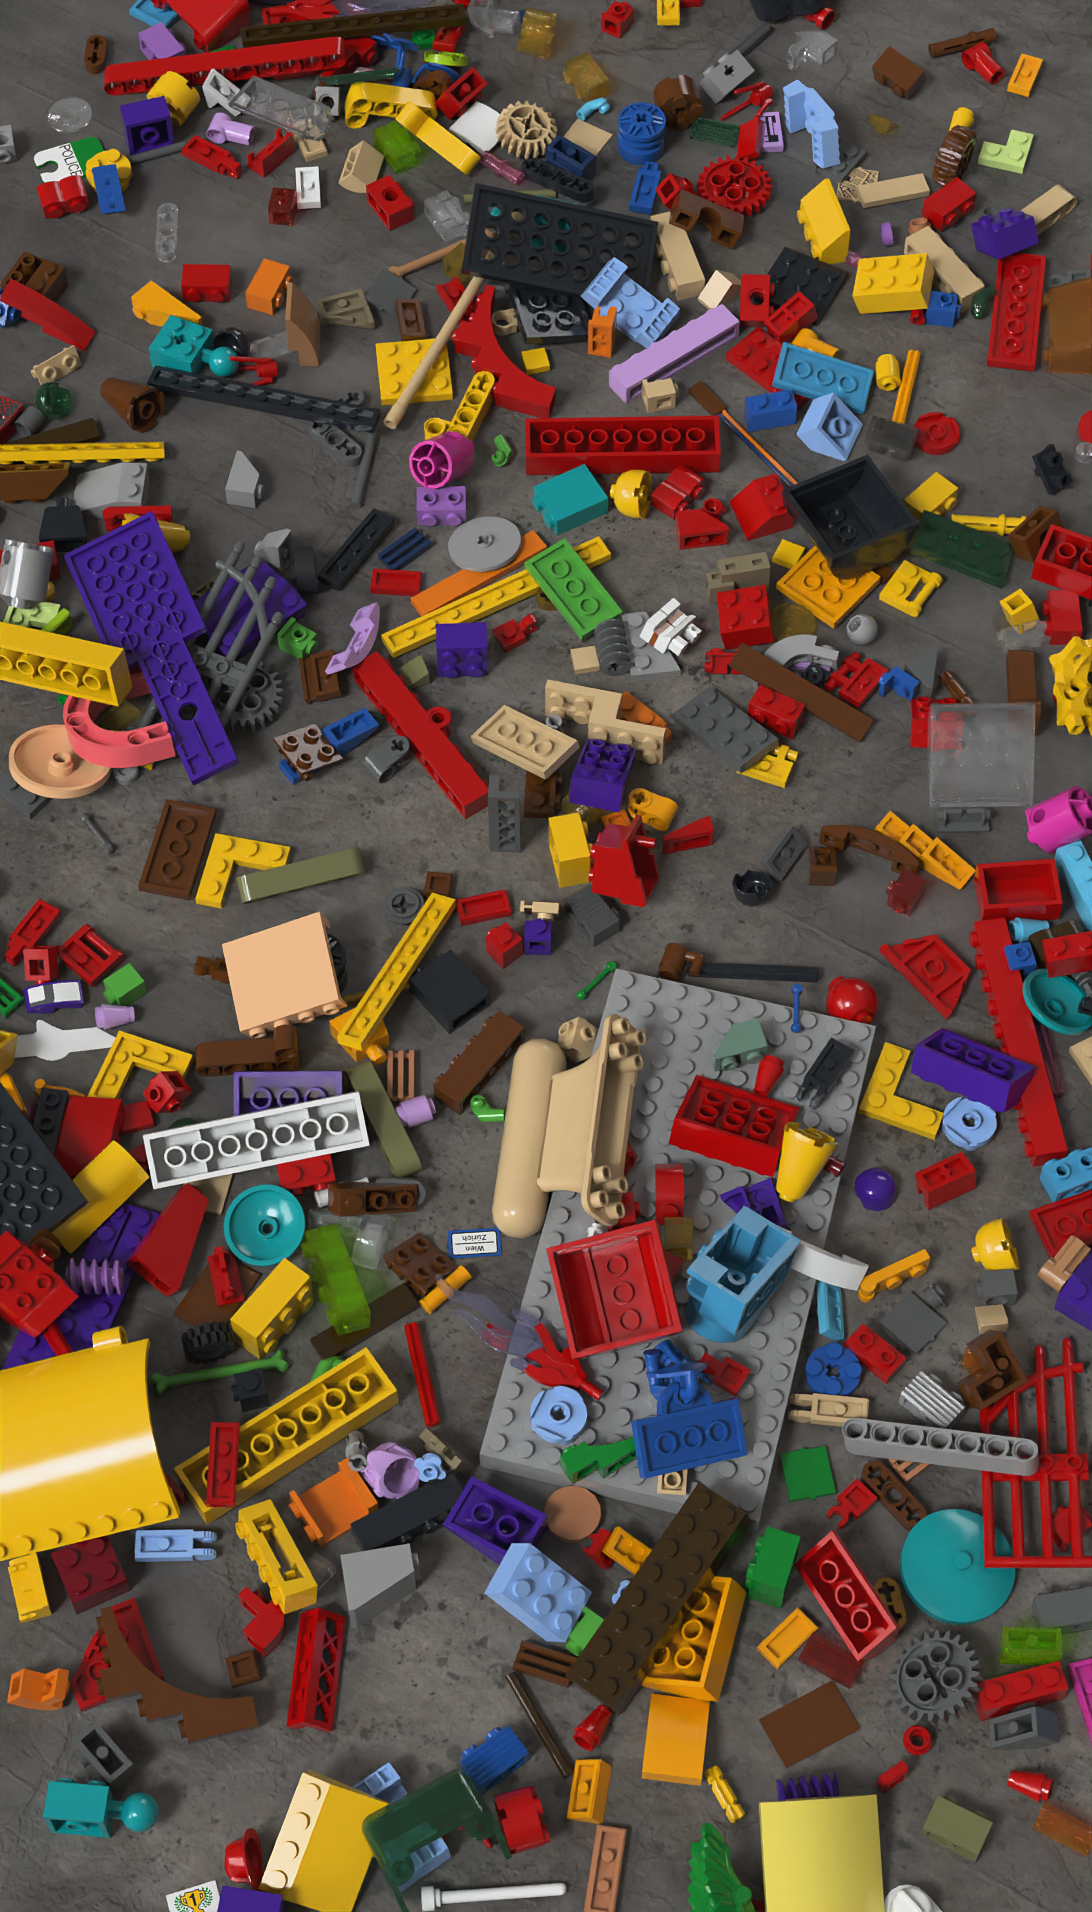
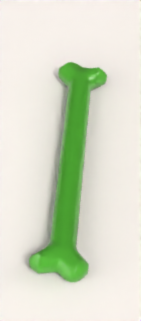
(164, 1382)

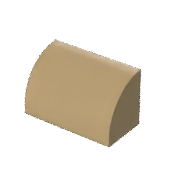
(361, 167)

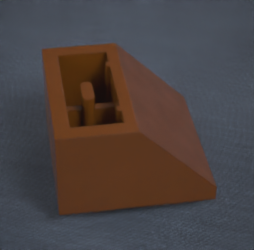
(38, 275)

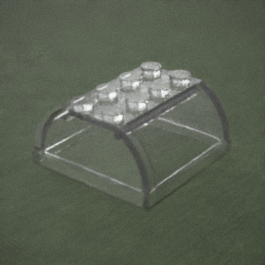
(981, 754)

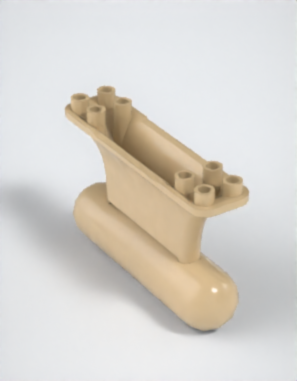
(567, 1129)

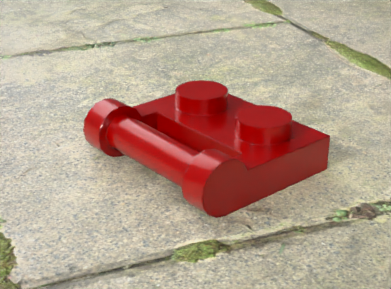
(84, 960)

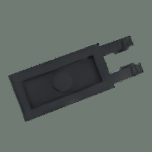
(825, 1071)

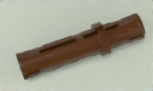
(962, 42)

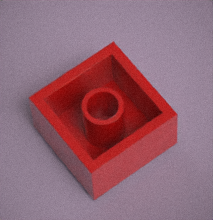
(745, 617)

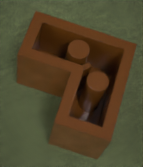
(997, 1371)

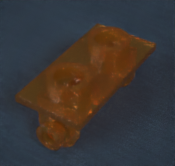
(1064, 1829)

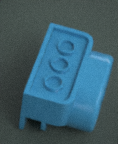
(737, 1276)

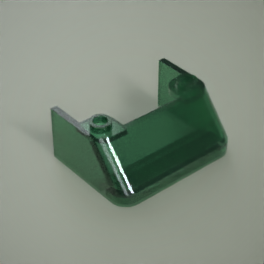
(423, 1818)

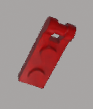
(114, 515)

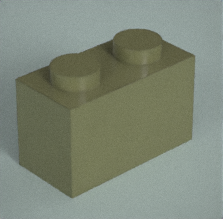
(957, 1827)

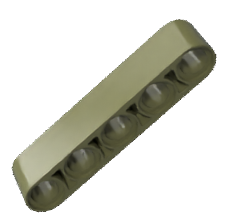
(300, 875)
(383, 1120)

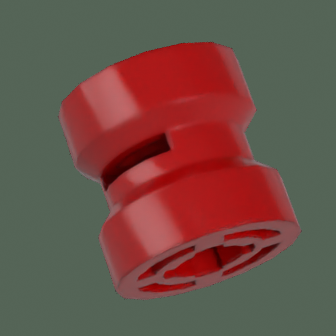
(822, 17)

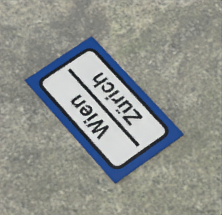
(474, 1243)

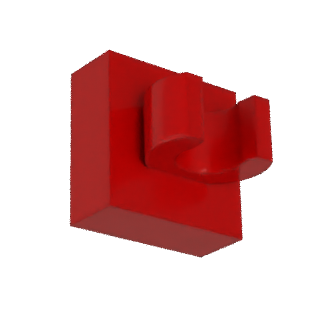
(595, 1550)

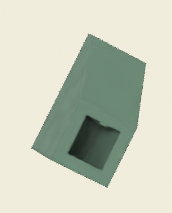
(741, 1045)

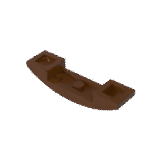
(871, 842)

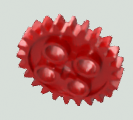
(735, 185)

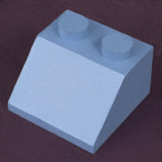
(829, 427)

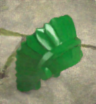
(713, 1880)

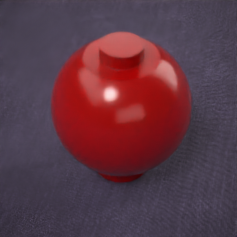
(852, 1000)

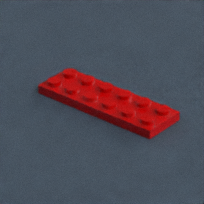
(1016, 312)

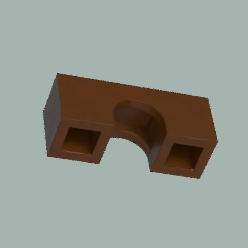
(722, 222)

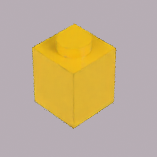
(1018, 609)

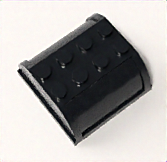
(852, 517)

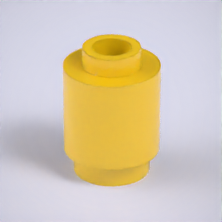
(887, 372)

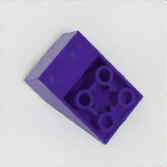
(602, 775)

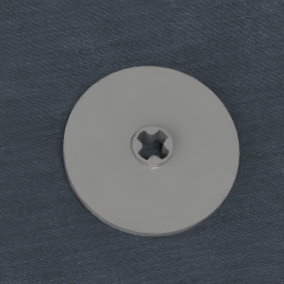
(484, 544)

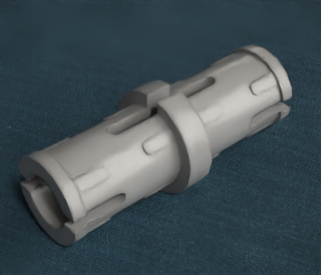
(356, 1451)

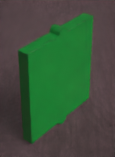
(807, 1474)

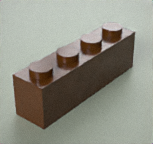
(478, 1062)

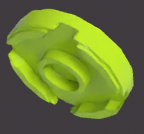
(446, 58)

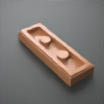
(605, 1869)

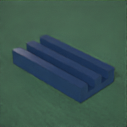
(402, 547)

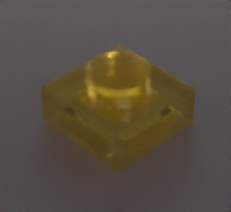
(882, 124)

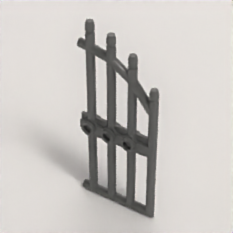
(225, 669)

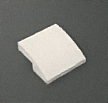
(477, 127)

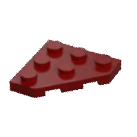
(136, 1636)

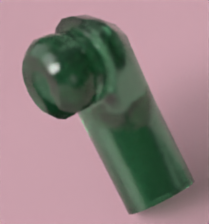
(979, 302)

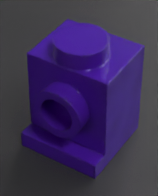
(538, 931)

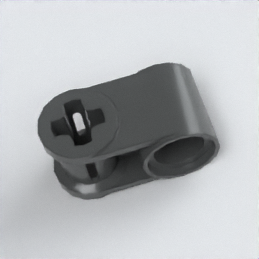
(388, 758)

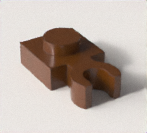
(217, 969)

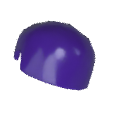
(875, 1189)

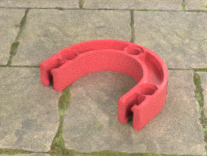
(111, 747)

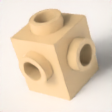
(577, 1039)

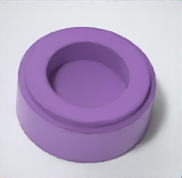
(886, 234)

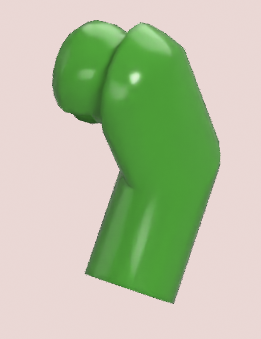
(504, 451)
(484, 1111)
(325, 1365)

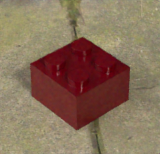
(90, 1573)

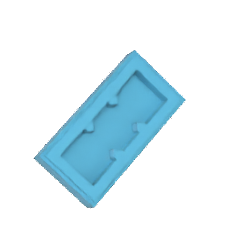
(830, 1311)

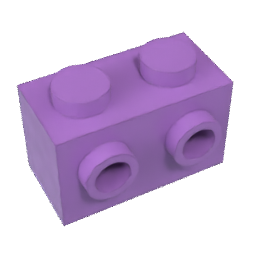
(441, 506)

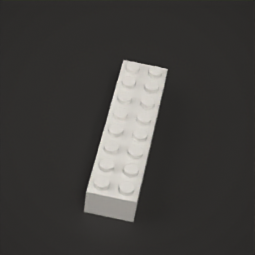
(255, 1140)

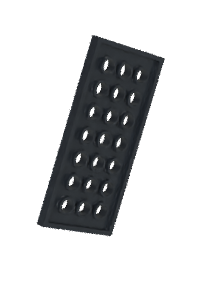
(550, 234)

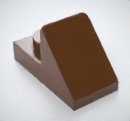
(822, 866)

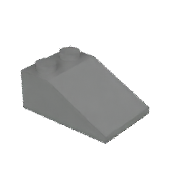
(112, 487)

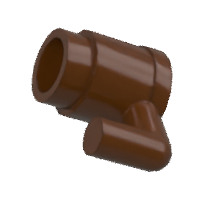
(675, 960)

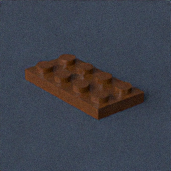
(177, 849)

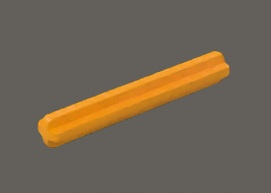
(906, 386)

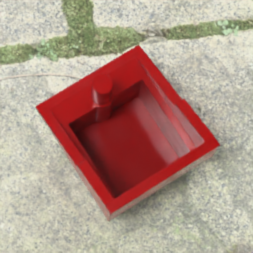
(624, 863)

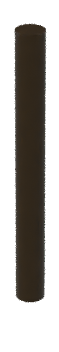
(539, 1725)

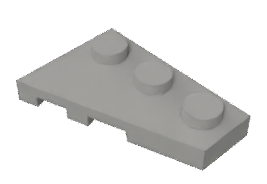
(644, 658)

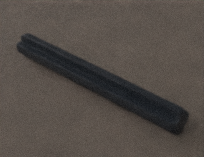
(757, 972)

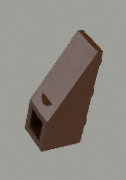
(371, 1198)

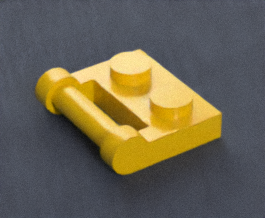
(904, 584)

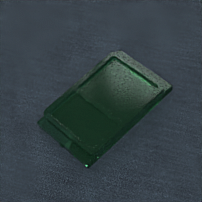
(359, 76)

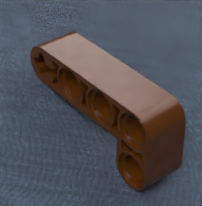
(1021, 680)
(264, 1054)

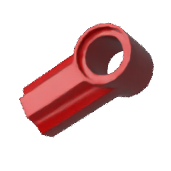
(980, 59)

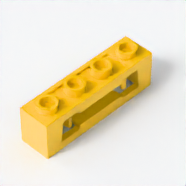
(298, 1586)

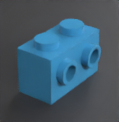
(1068, 1175)

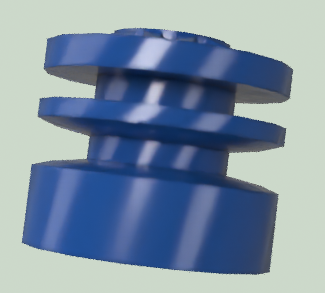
(641, 133)

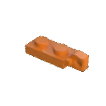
(637, 712)

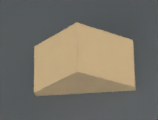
(720, 289)

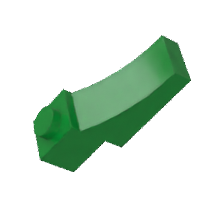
(606, 1459)

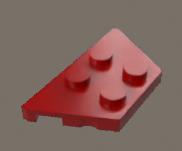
(931, 970)

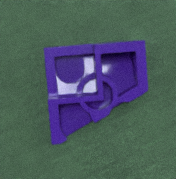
(761, 1199)

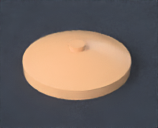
(50, 767)

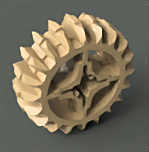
(513, 124)

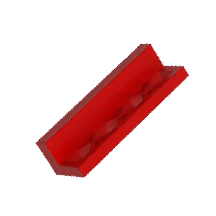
(311, 1666)

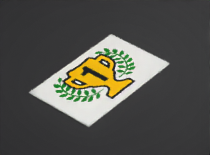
(195, 1899)

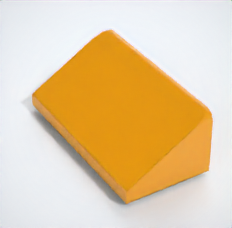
(589, 1791)

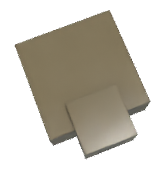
(738, 573)

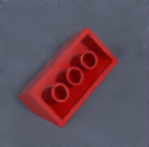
(848, 1597)

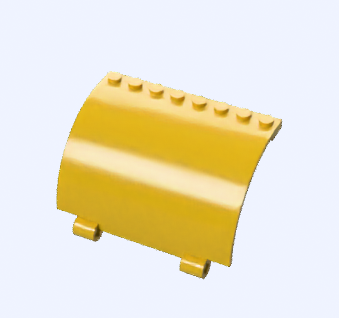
(79, 1448)

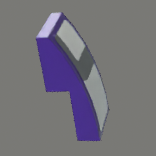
(52, 995)

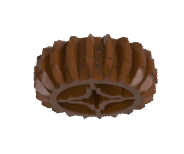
(954, 155)

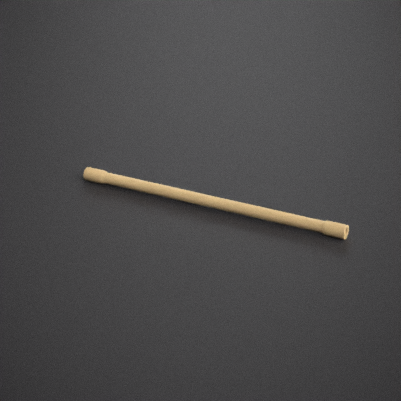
(399, 408)

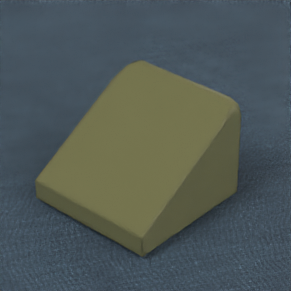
(415, 673)

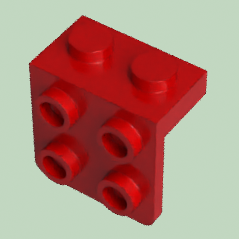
(919, 714)

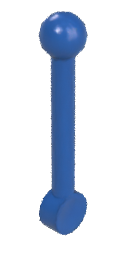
(797, 991)

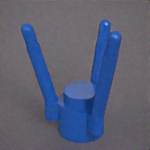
(673, 1356)

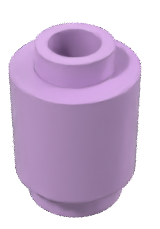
(415, 1111)

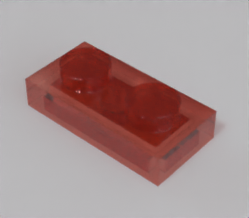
(830, 1660)

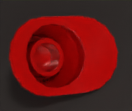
(245, 1860)

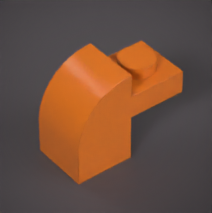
(39, 1690)

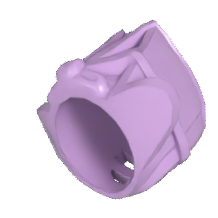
(390, 1472)

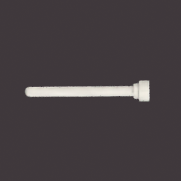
(433, 1898)

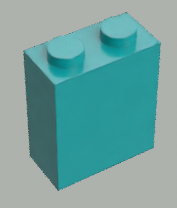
(570, 500)

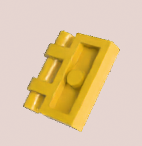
(773, 769)

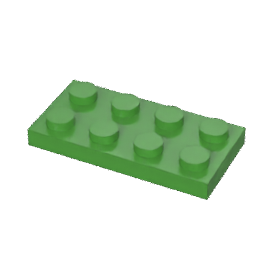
(572, 588)

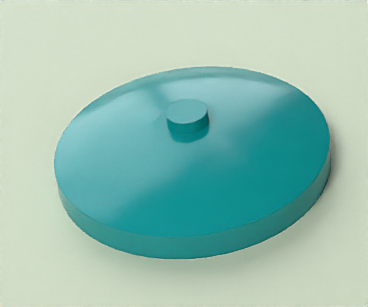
(946, 1570)

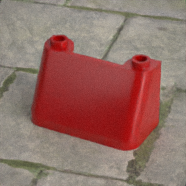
(212, 20)

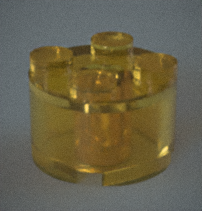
(536, 32)

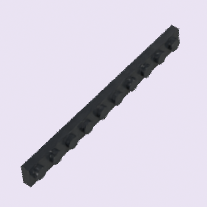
(265, 399)

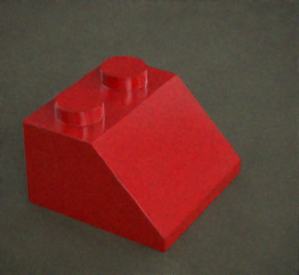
(761, 508)

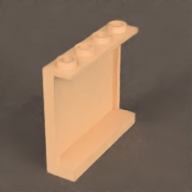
(283, 975)

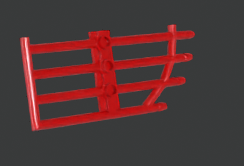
(1052, 1467)

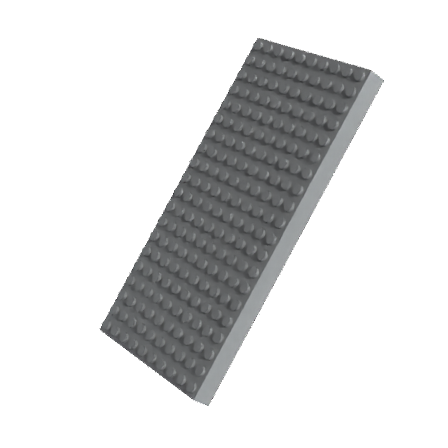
(682, 1035)

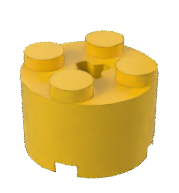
(178, 96)

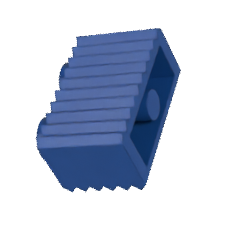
(770, 410)
(494, 1758)

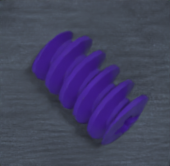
(803, 1790)

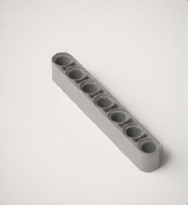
(951, 1455)

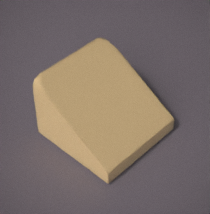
(991, 1318)

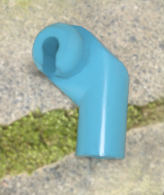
(590, 106)

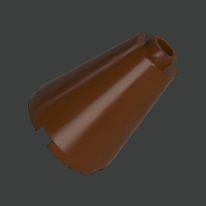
(134, 402)

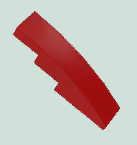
(45, 312)

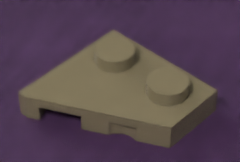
(346, 310)
(454, 1460)

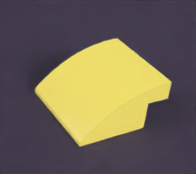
(822, 1854)

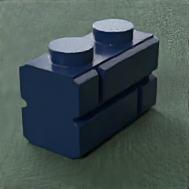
(571, 157)

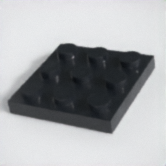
(810, 276)
(548, 316)

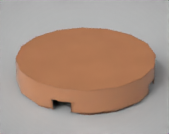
(572, 1514)

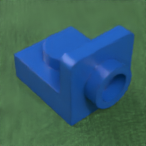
(900, 682)
(1020, 958)

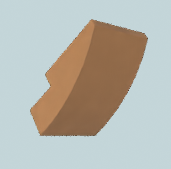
(302, 326)

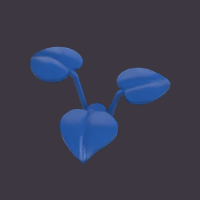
(404, 77)

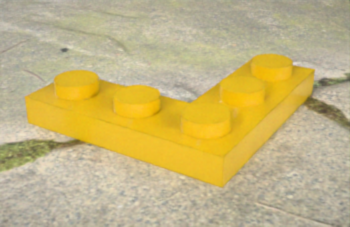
(232, 851)
(136, 1051)
(885, 1107)

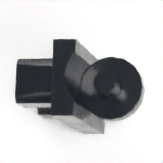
(1051, 470)

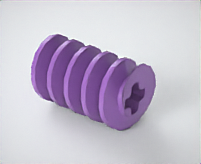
(95, 1277)

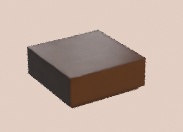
(438, 883)
(243, 1669)

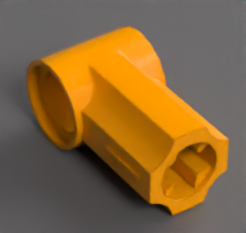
(808, 339)

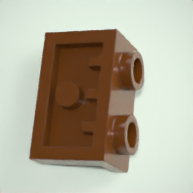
(541, 795)

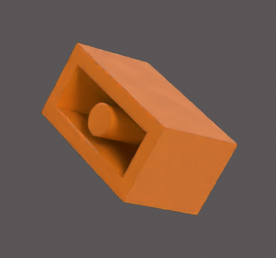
(268, 287)

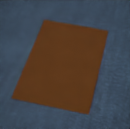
(200, 1301)
(809, 1724)

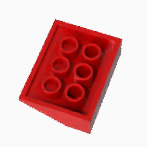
(732, 1125)

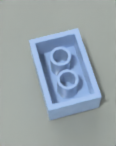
(538, 1592)

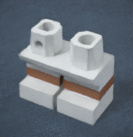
(668, 627)

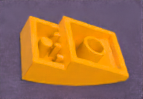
(675, 1739)

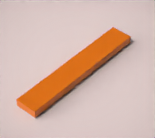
(467, 582)

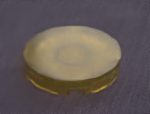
(792, 621)

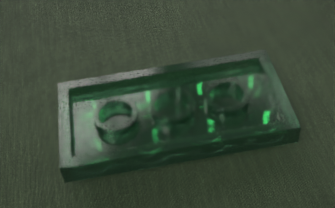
(962, 549)

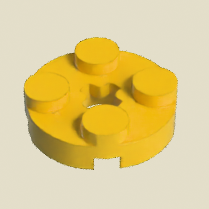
(108, 157)

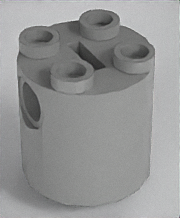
(24, 573)

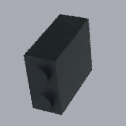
(449, 991)

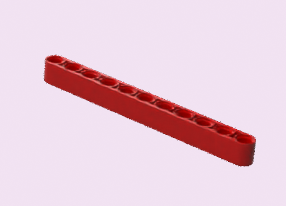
(231, 64)

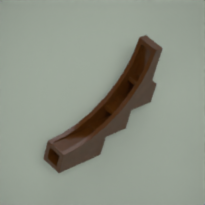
(128, 1677)

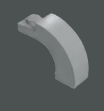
(801, 650)

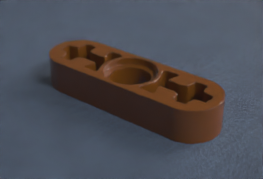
(874, 1486)

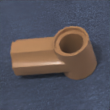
(1060, 1268)

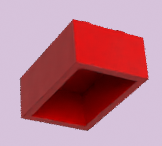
(1018, 890)

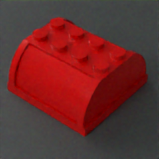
(615, 1290)

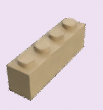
(677, 259)
(950, 272)

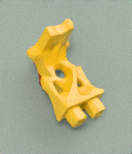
(1072, 673)

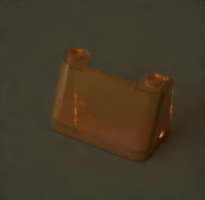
(1069, 327)

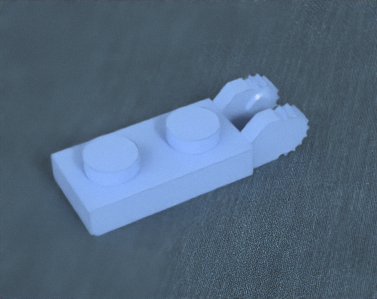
(173, 1545)

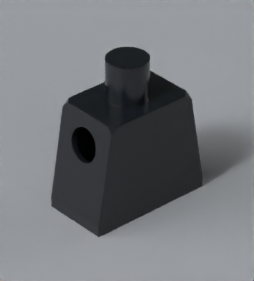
(64, 526)

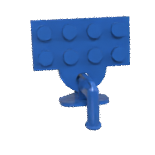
(687, 1424)

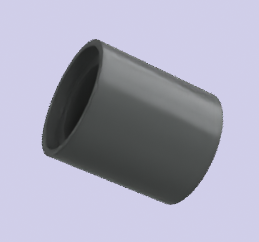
(29, 421)

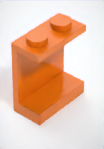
(333, 1505)

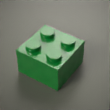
(772, 1567)

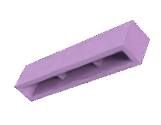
(674, 352)

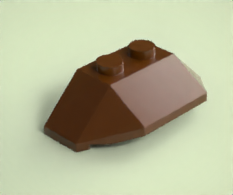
(31, 481)

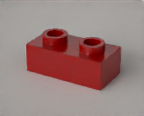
(875, 1353)

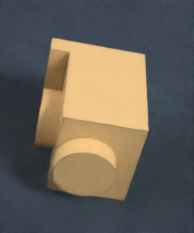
(659, 394)

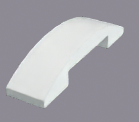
(827, 1267)

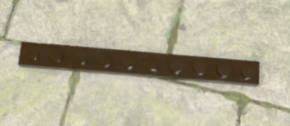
(355, 25)

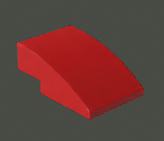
(87, 1130)

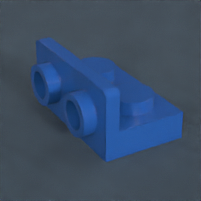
(108, 188)

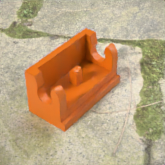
(602, 333)

